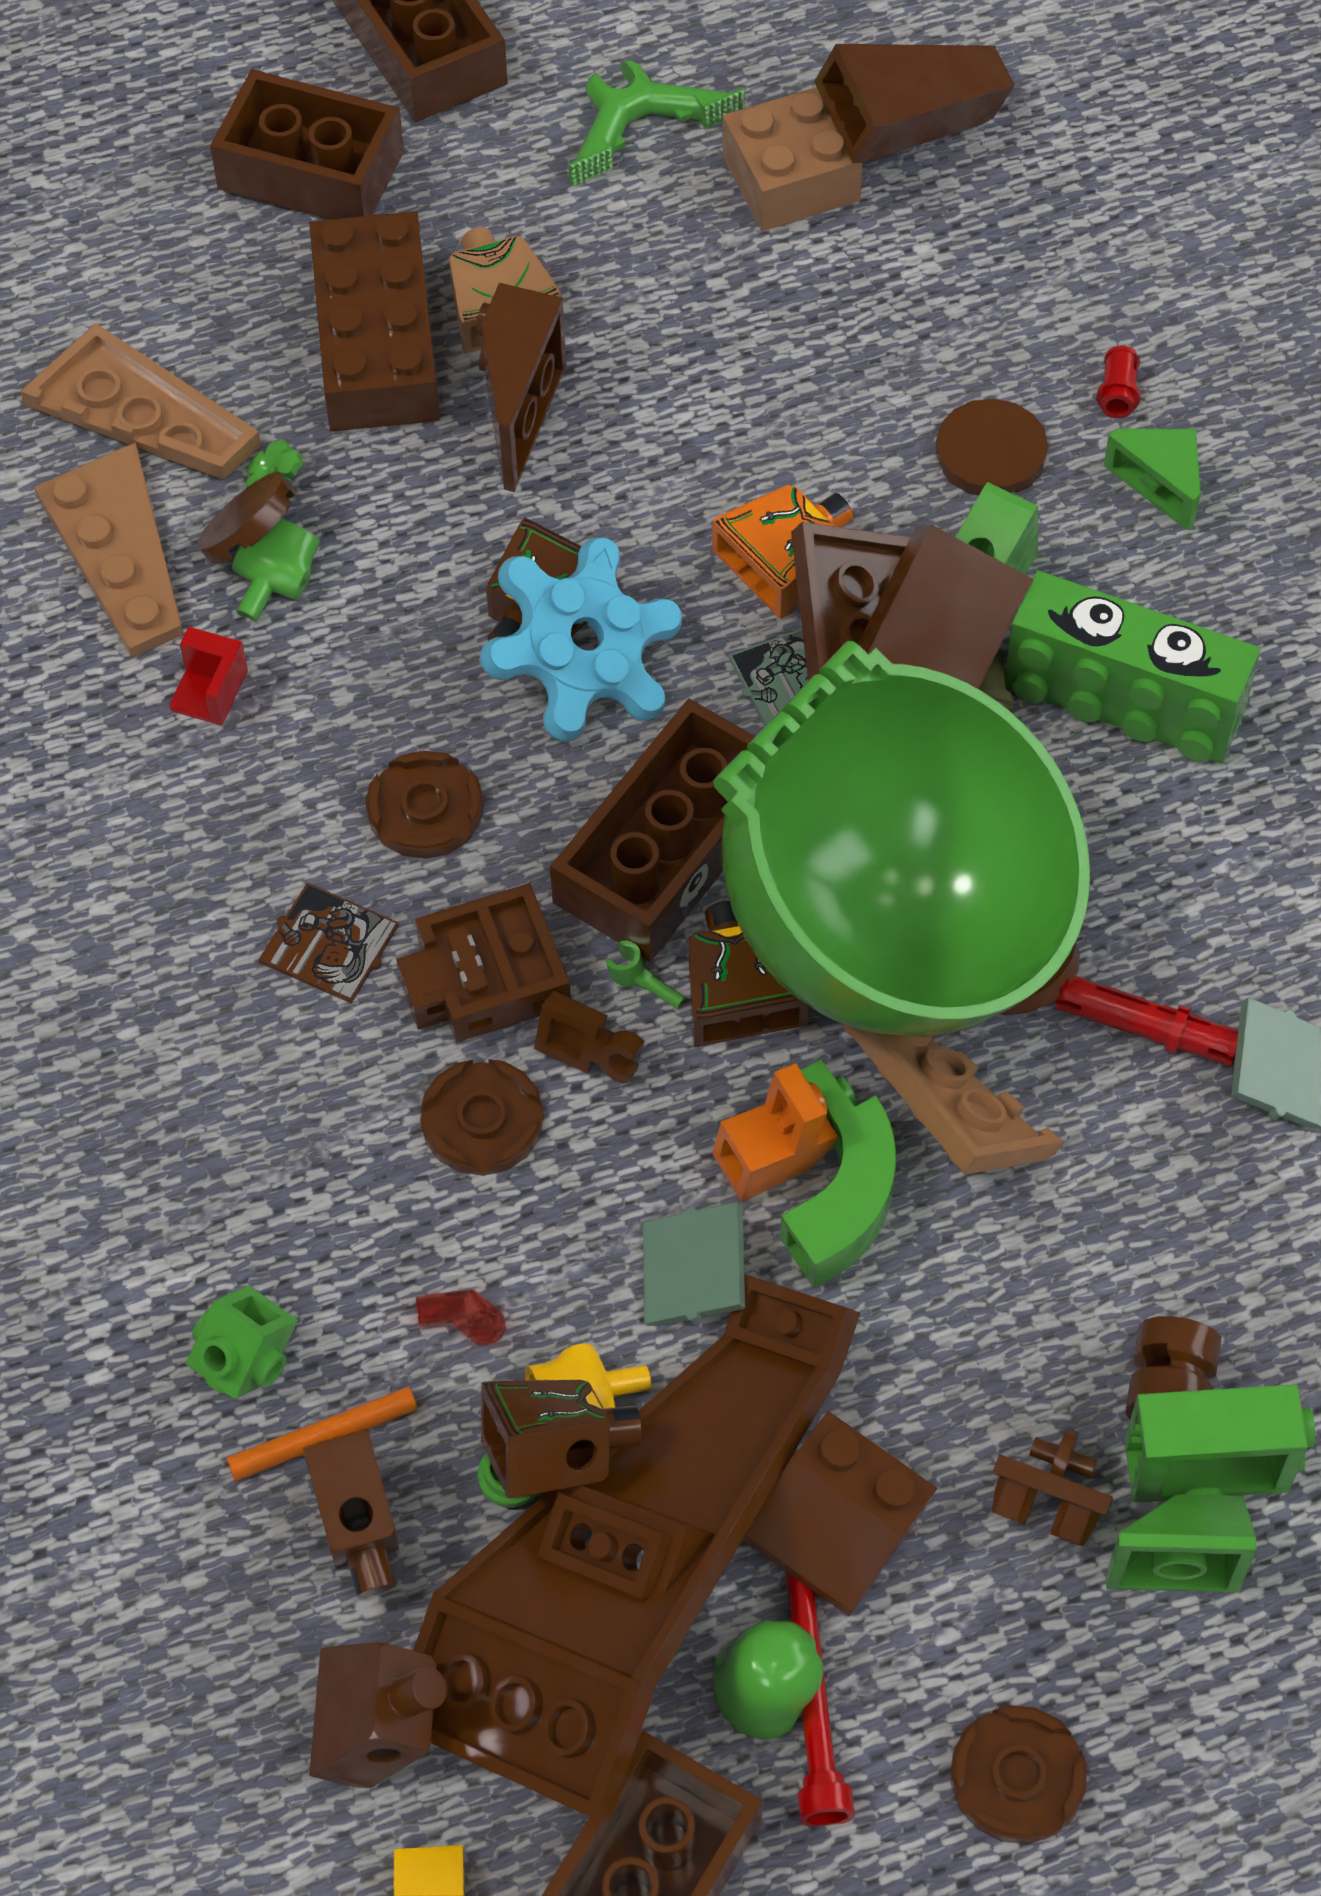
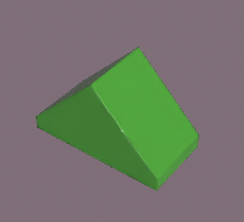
(1159, 467)

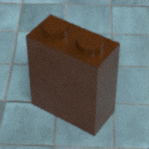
(945, 607)

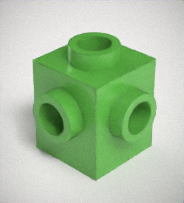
(241, 1342)

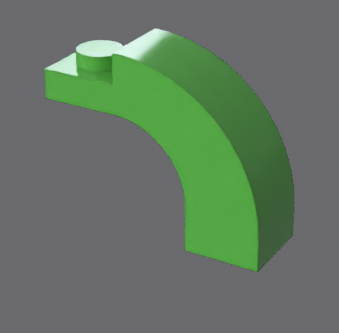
(847, 1216)

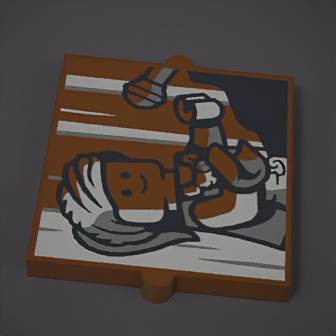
(329, 942)

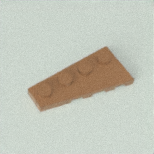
(133, 399)
(115, 542)
(956, 1108)

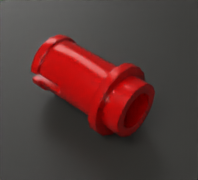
(1119, 392)

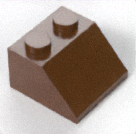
(839, 1513)

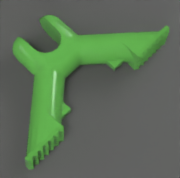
(638, 100)

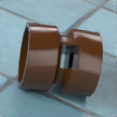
(1173, 1357)

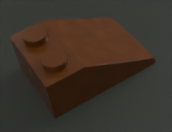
(522, 368)

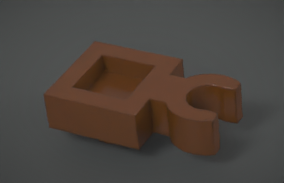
(579, 1038)

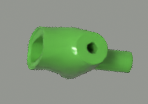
(275, 564)

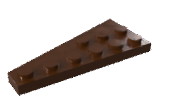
(839, 584)

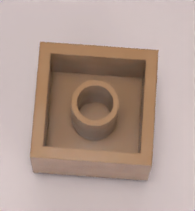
(789, 159)

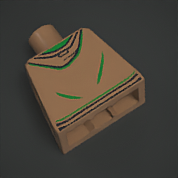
(482, 267)

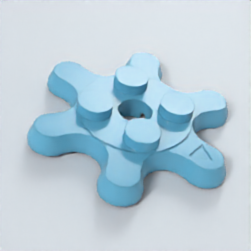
(548, 653)

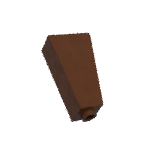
(909, 94)

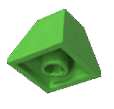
(1186, 1545)

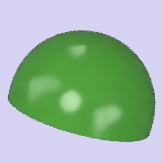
(902, 850)

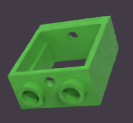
(1217, 1439)

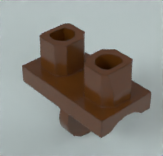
(1021, 1482)

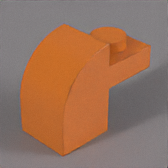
(775, 1138)

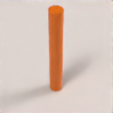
(347, 1422)

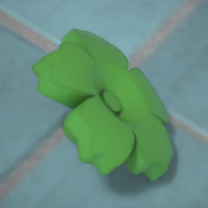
(276, 458)

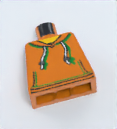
(758, 541)

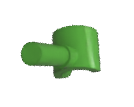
(637, 974)

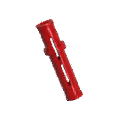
(1158, 1022)

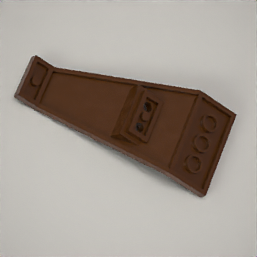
(564, 1643)

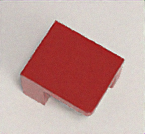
(211, 677)

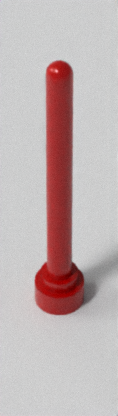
(824, 1794)

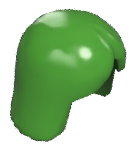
(767, 1678)

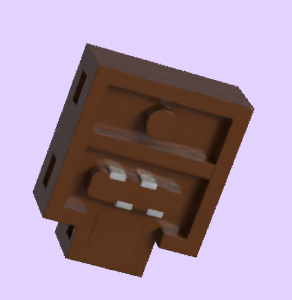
(482, 965)

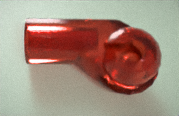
(465, 1311)

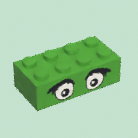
(1130, 667)

